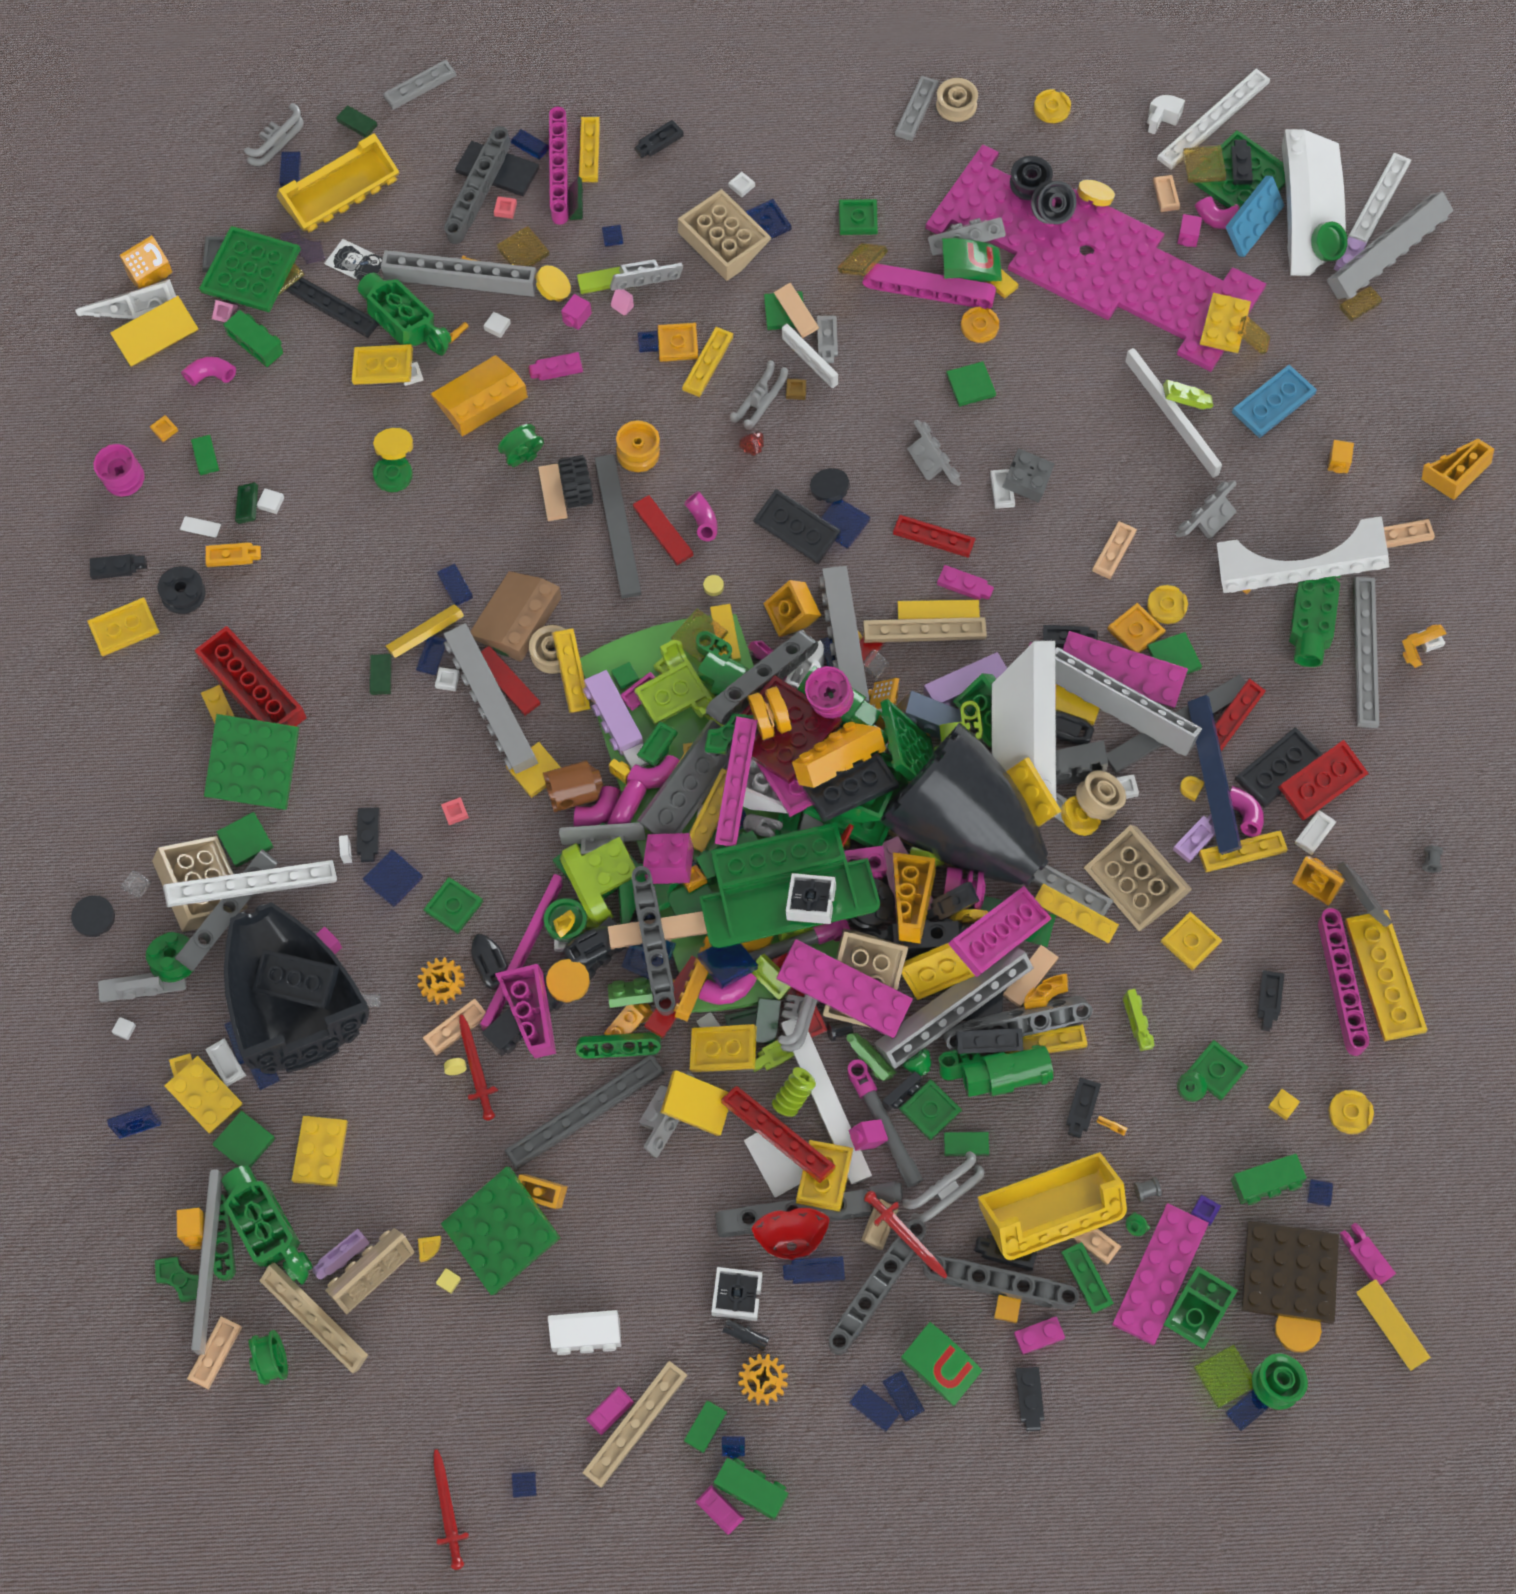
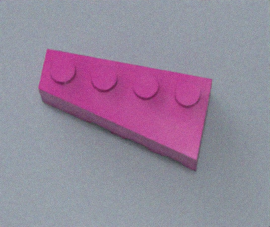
(529, 1004)

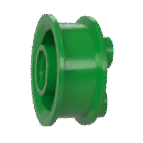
(521, 445)
(162, 954)
(268, 1357)
(1270, 1390)

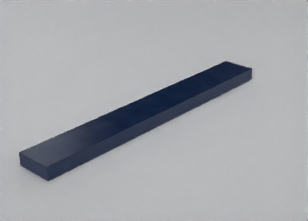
(1214, 776)

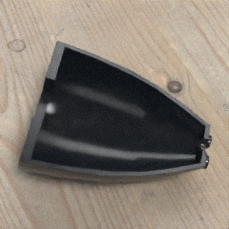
(969, 813)
(274, 1030)

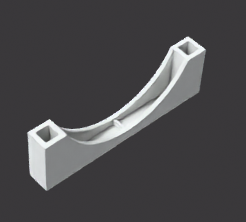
(1360, 552)

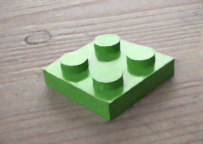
(629, 993)

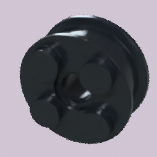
(1028, 174)
(1042, 202)
(181, 578)
(886, 908)

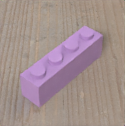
(952, 685)
(613, 712)

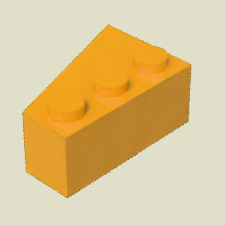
(1458, 470)

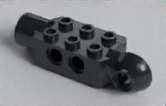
(934, 935)

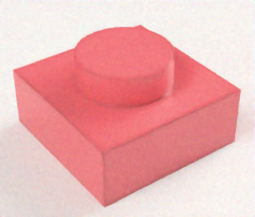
(505, 207)
(454, 811)

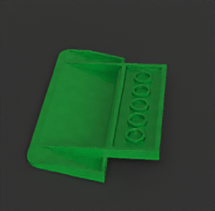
(757, 881)

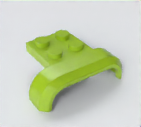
(674, 689)
(597, 874)

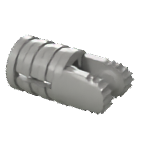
(761, 825)

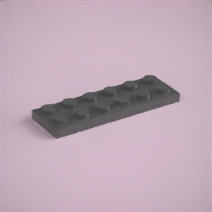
(685, 787)

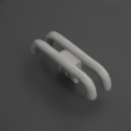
(275, 138)
(760, 397)
(802, 1011)
(946, 1189)

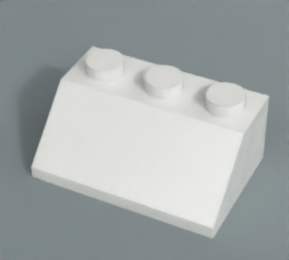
(584, 1332)

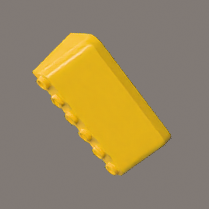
(339, 184)
(1054, 1206)

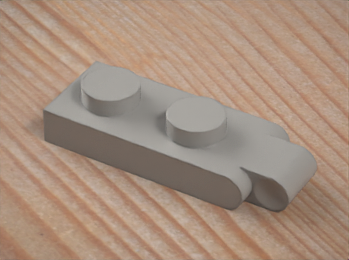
(827, 337)

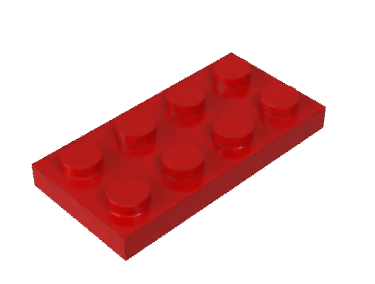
(1323, 780)

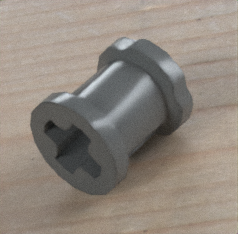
(1432, 859)
(1147, 1189)

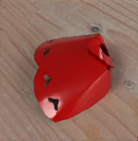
(791, 1228)

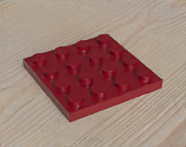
(807, 730)

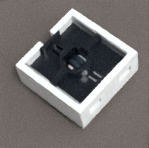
(811, 898)
(736, 1294)

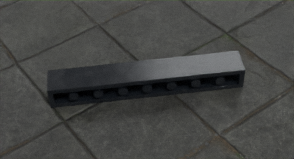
(504, 1031)

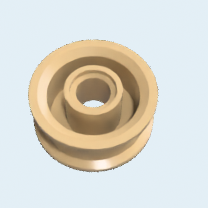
(957, 99)
(538, 646)
(1101, 795)

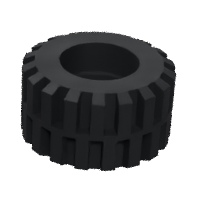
(575, 481)

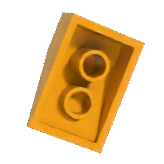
(1318, 880)

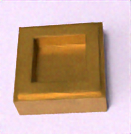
(796, 389)

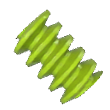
(794, 1092)

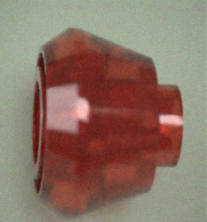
(752, 443)

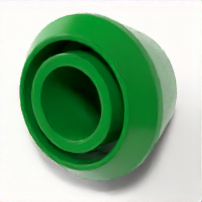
(919, 1062)
(1192, 1093)

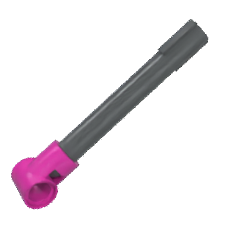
(819, 934)
(867, 1090)

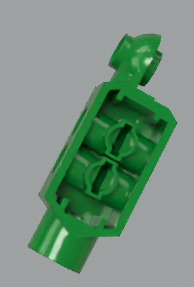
(402, 313)
(1314, 619)
(263, 1224)

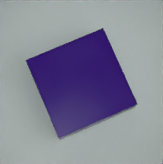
(1206, 1209)

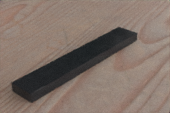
(333, 306)

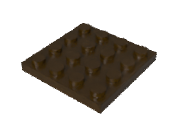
(1290, 1272)

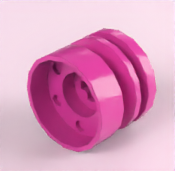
(119, 470)
(828, 680)
(954, 879)

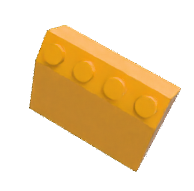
(480, 395)

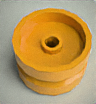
(637, 446)
(770, 712)

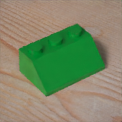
(980, 692)
(873, 809)

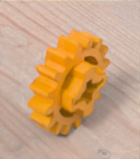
(437, 989)
(773, 1381)

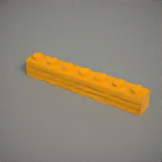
(692, 987)

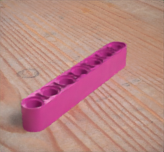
(558, 165)
(930, 286)
(1340, 990)

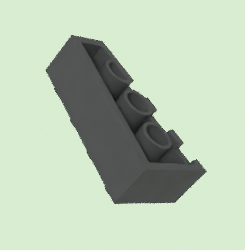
(1077, 762)

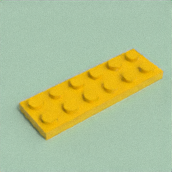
(1385, 977)

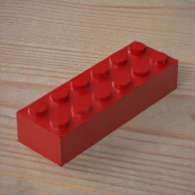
(248, 680)

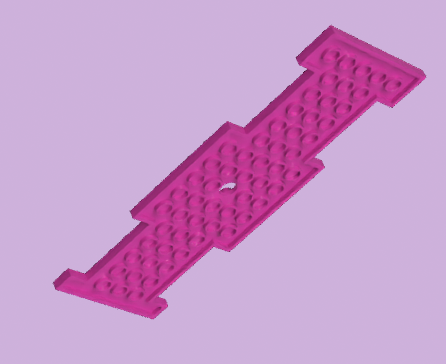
(1120, 273)

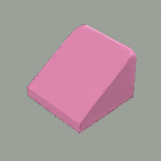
(622, 301)
(223, 311)

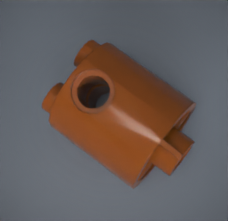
(573, 785)

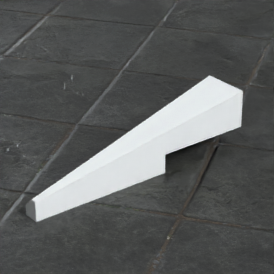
(132, 303)

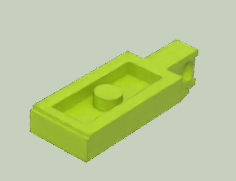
(1137, 1021)
(772, 1056)

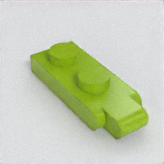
(1187, 395)

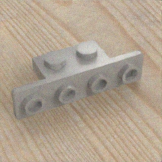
(976, 230)
(644, 273)
(929, 456)
(1212, 514)
(595, 836)
(136, 986)
(658, 1122)

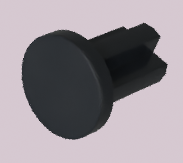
(838, 1030)

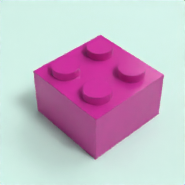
(669, 857)

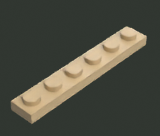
(924, 630)
(313, 1318)
(635, 1424)

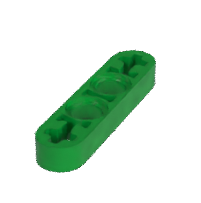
(618, 1049)
(225, 1236)

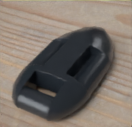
(1069, 728)
(590, 945)
(488, 960)

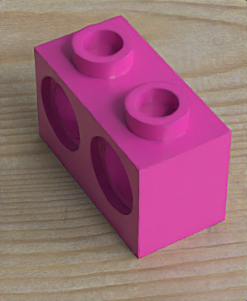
(873, 854)

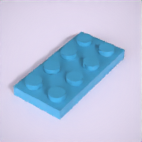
(1255, 216)
(1274, 401)

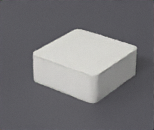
(123, 1028)

